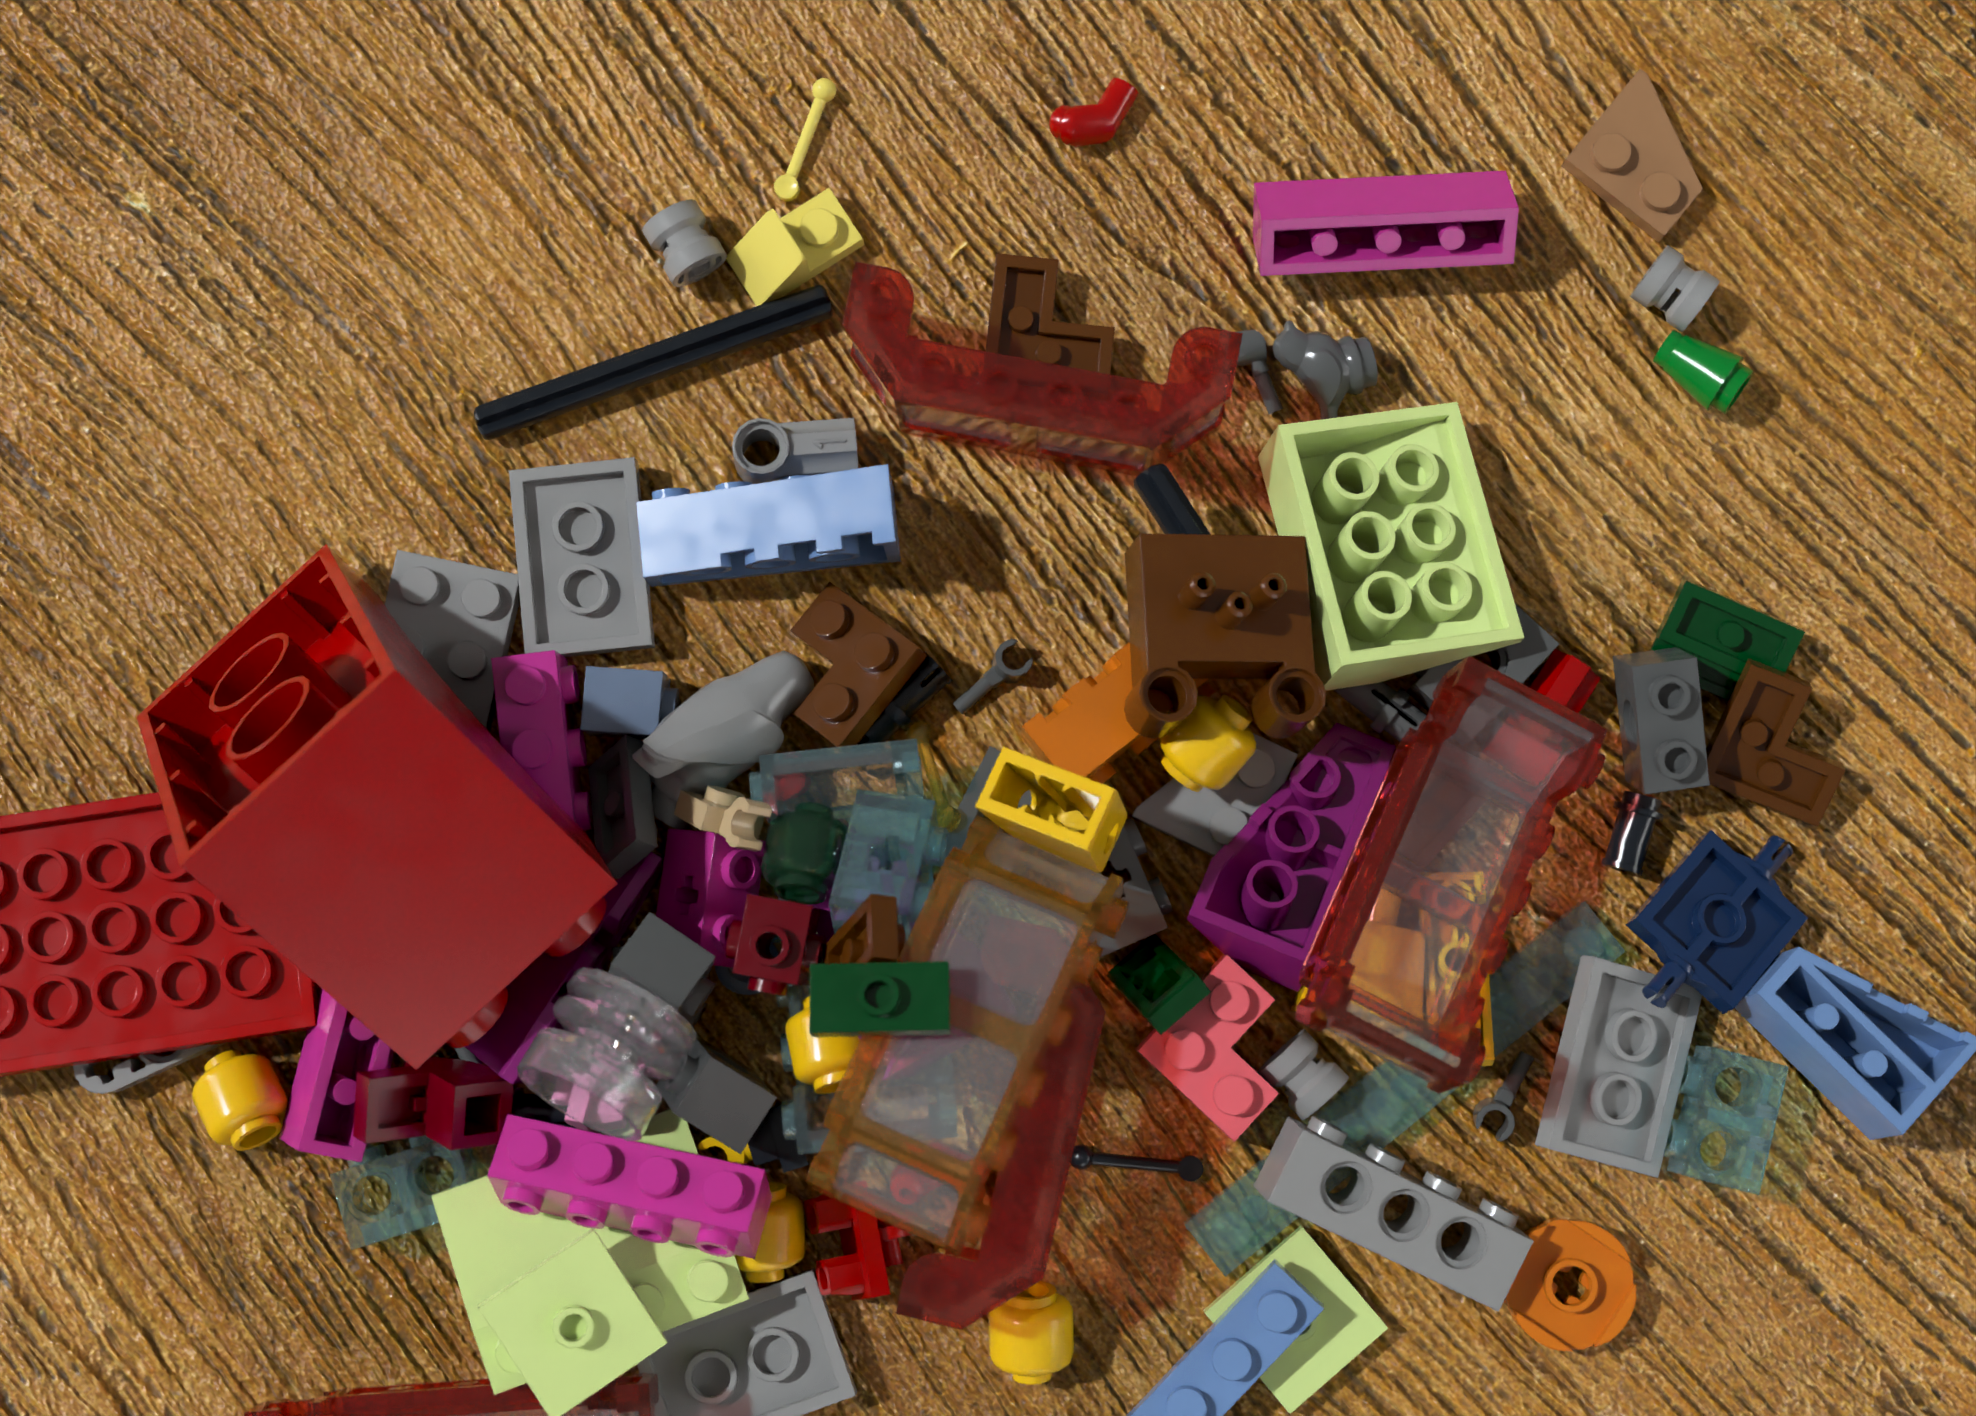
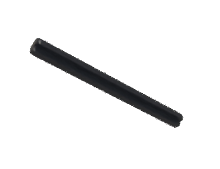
(653, 362)

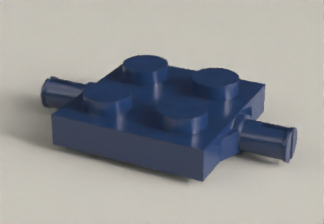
(1717, 921)

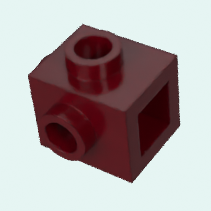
(751, 938)

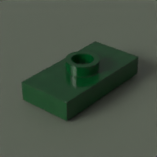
(1158, 983)
(880, 999)

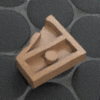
(1637, 160)

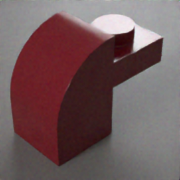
(443, 1099)

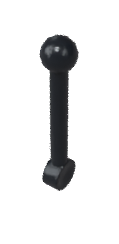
(1188, 1167)

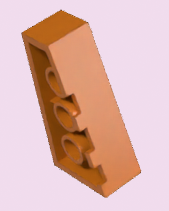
(1091, 723)

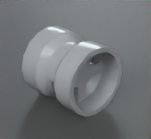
(685, 246)
(1662, 279)
(1307, 1079)

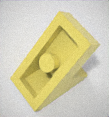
(794, 248)

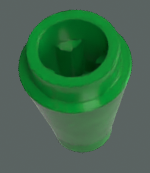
(1703, 370)

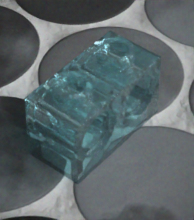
(1744, 1123)
(411, 1198)

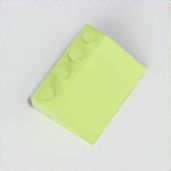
(1392, 541)
(498, 1245)

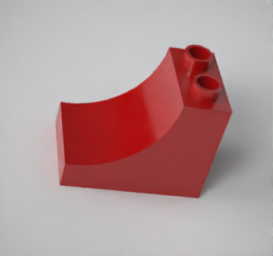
(367, 815)

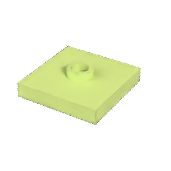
(572, 1324)
(1333, 1336)

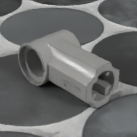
(802, 446)

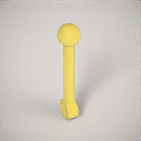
(786, 185)

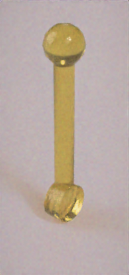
(946, 814)

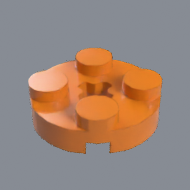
(1605, 1275)

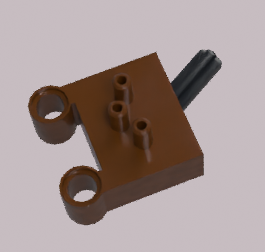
(1215, 613)

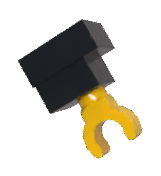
(766, 1145)

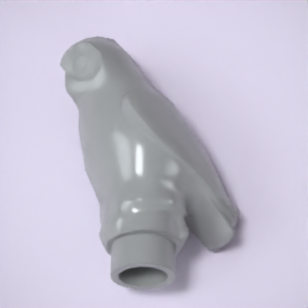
(722, 731)

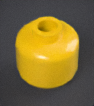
(1209, 744)
(817, 1059)
(240, 1100)
(781, 1239)
(1032, 1334)

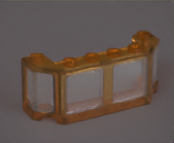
(934, 1113)

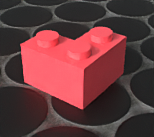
(1198, 1051)

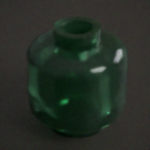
(803, 853)

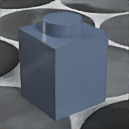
(625, 701)

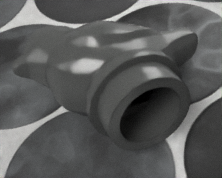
(1327, 365)

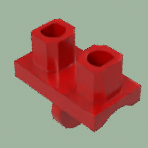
(866, 1245)

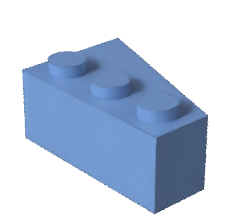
(1854, 1043)

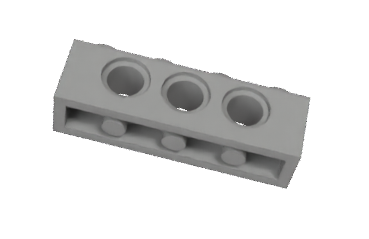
(1477, 1266)

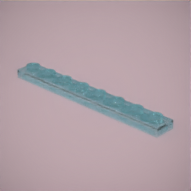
(1393, 1099)

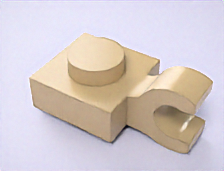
(725, 813)

